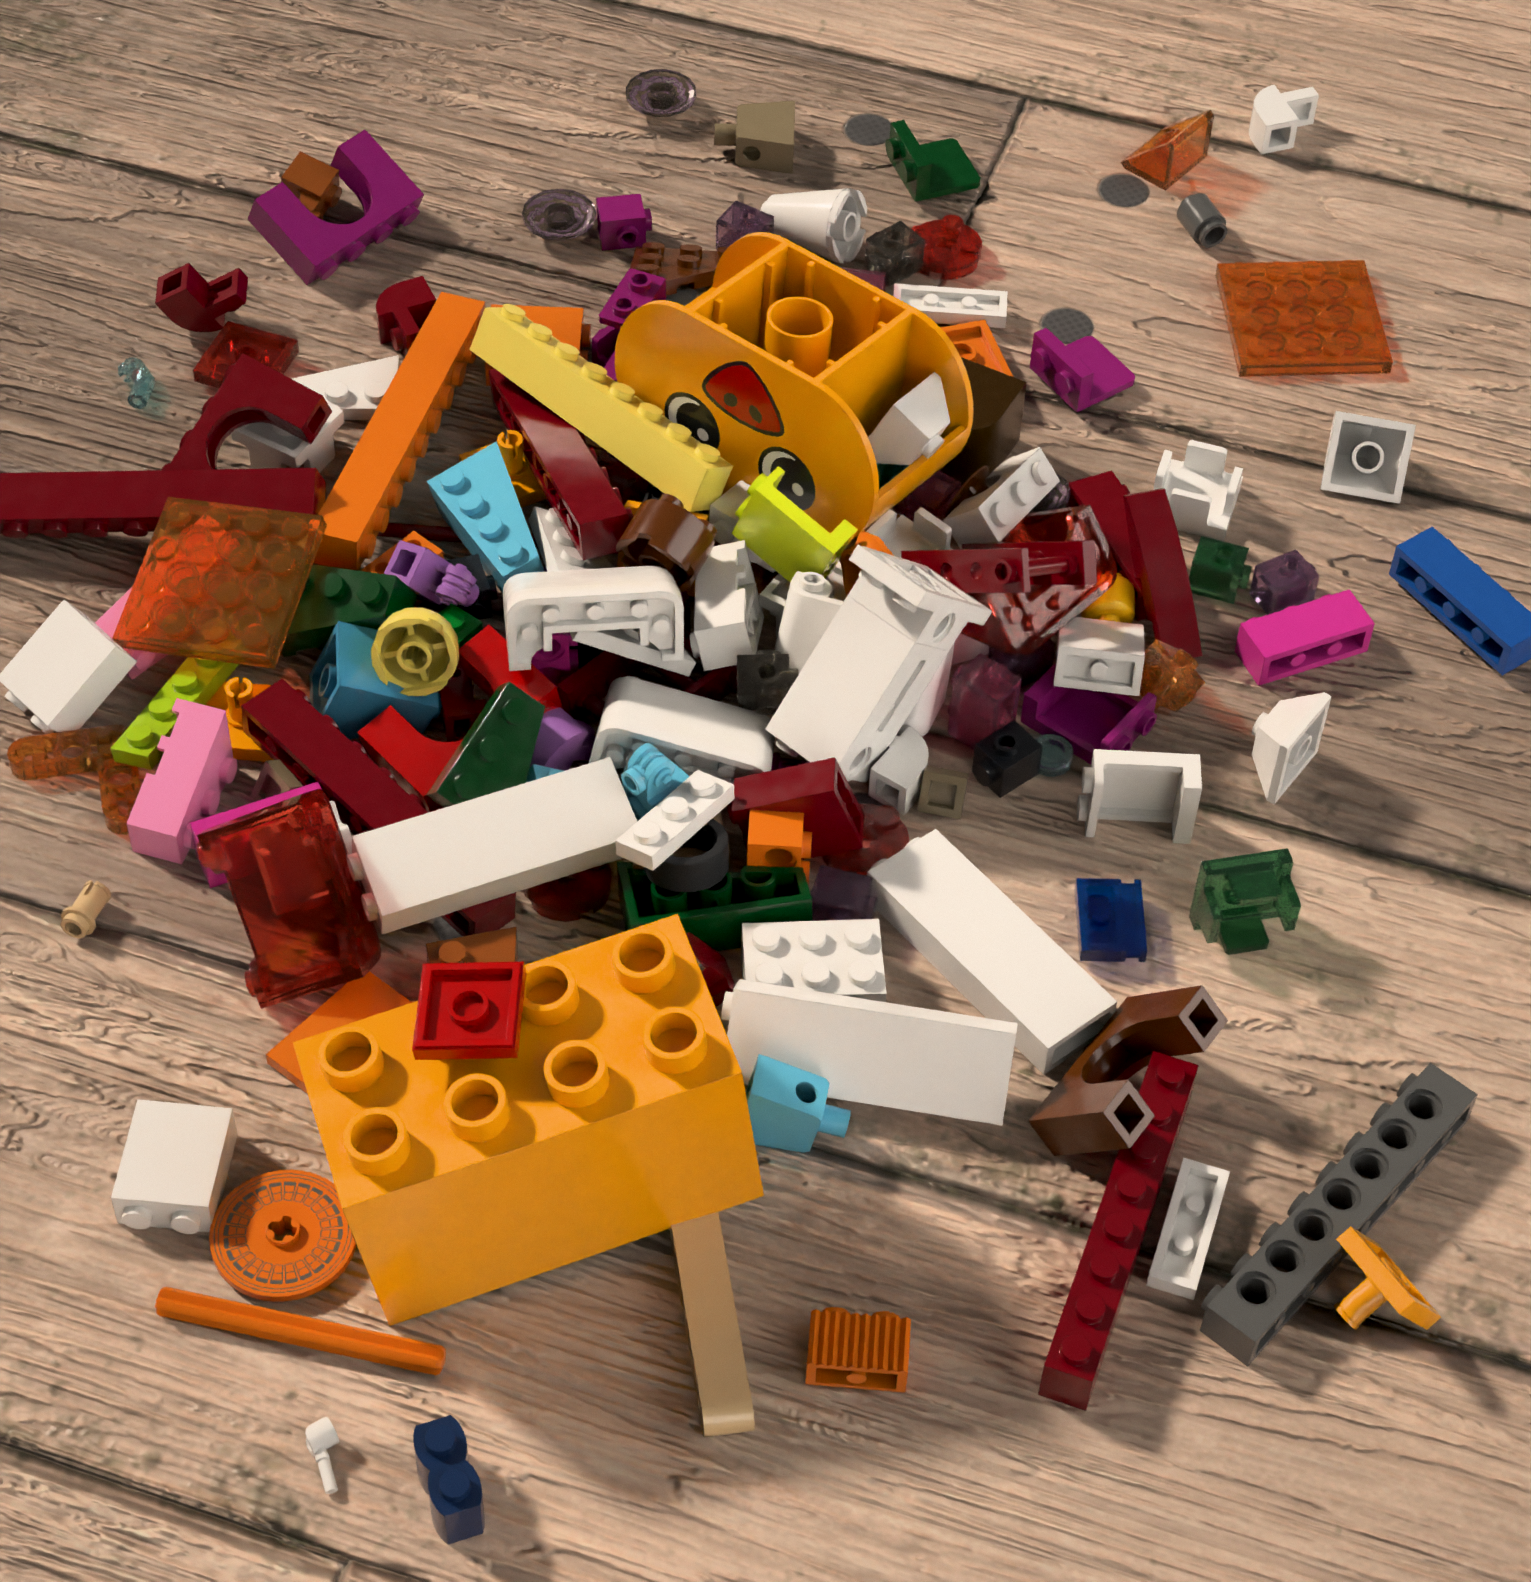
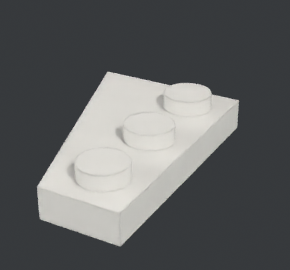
(355, 387)

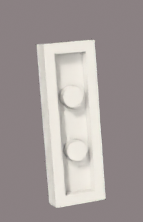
(955, 305)
(675, 820)
(1188, 1229)

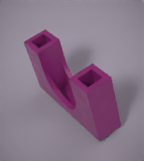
(318, 247)

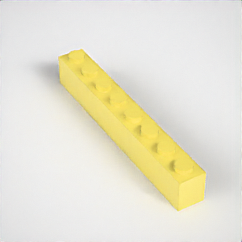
(601, 407)

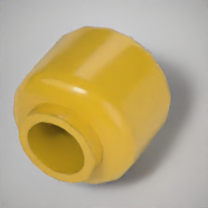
(1115, 604)

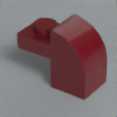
(197, 303)
(403, 311)

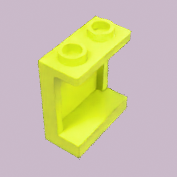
(785, 533)

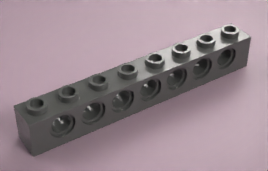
(1248, 1327)

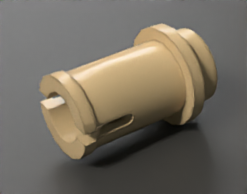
(81, 916)

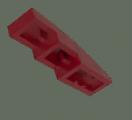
(1162, 570)

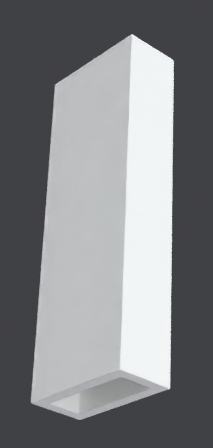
(491, 845)
(990, 949)
(876, 1049)

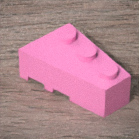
(186, 784)

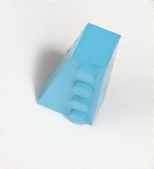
(486, 514)

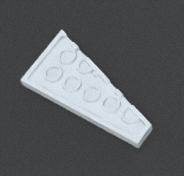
(560, 555)

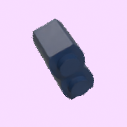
(449, 1479)

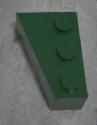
(346, 597)
(495, 749)

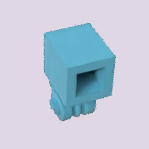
(650, 779)

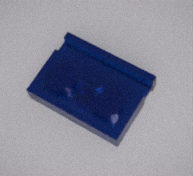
(1110, 920)

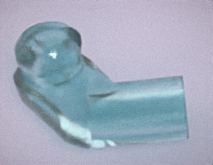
(141, 377)

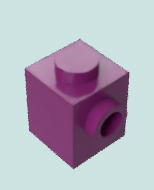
(622, 221)

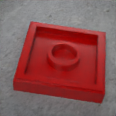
(469, 1010)

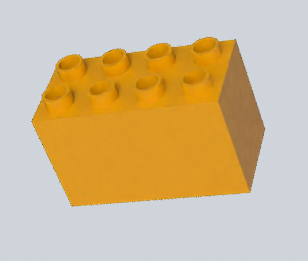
(523, 1164)

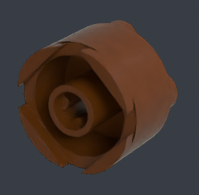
(668, 538)

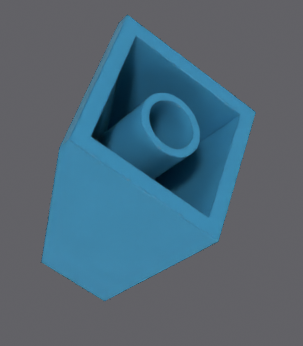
(351, 691)

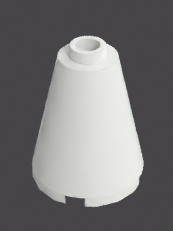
(821, 221)

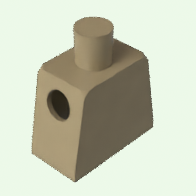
(761, 136)

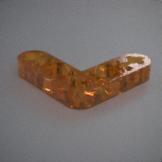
(101, 761)

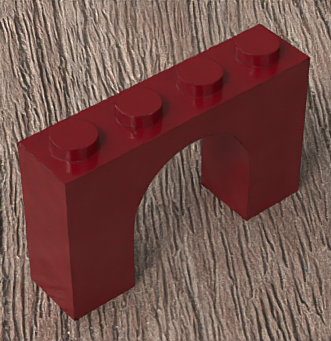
(248, 396)

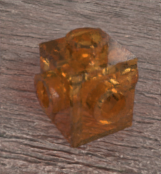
(1170, 676)

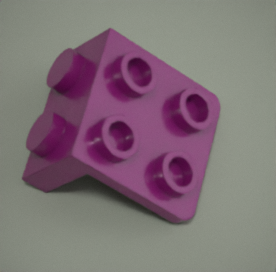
(1079, 371)

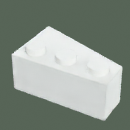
(726, 608)

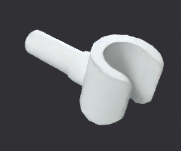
(319, 1438)

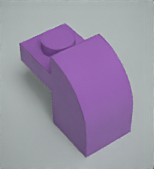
(562, 740)

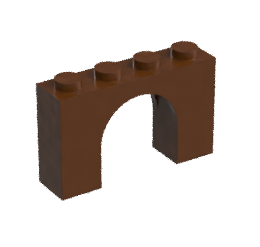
(1094, 1101)

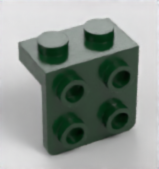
(929, 168)

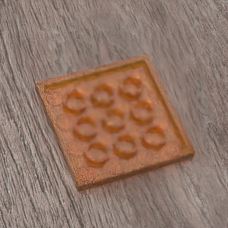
(1303, 318)
(220, 582)

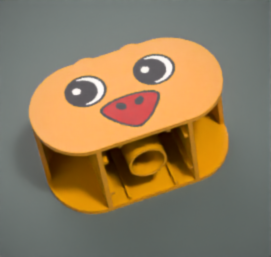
(795, 373)

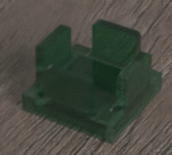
(1241, 892)

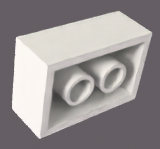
(816, 956)

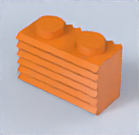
(858, 1350)

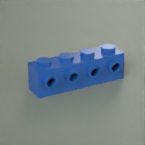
(1464, 599)

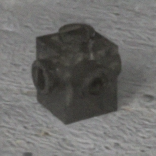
(895, 251)
(764, 680)

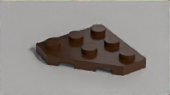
(678, 266)

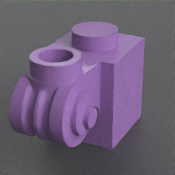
(432, 576)

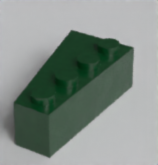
(718, 912)

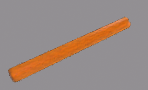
(301, 1330)

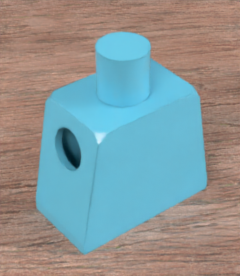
(790, 1106)

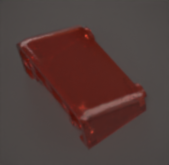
(1029, 619)
(293, 897)

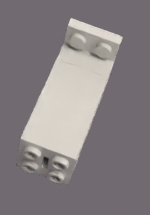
(872, 663)

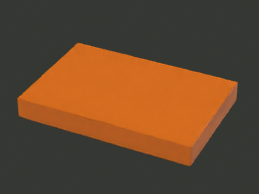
(349, 1004)

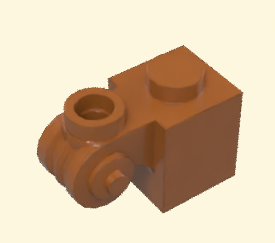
(313, 183)

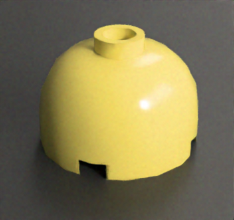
(415, 651)

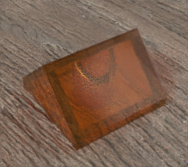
(1172, 151)

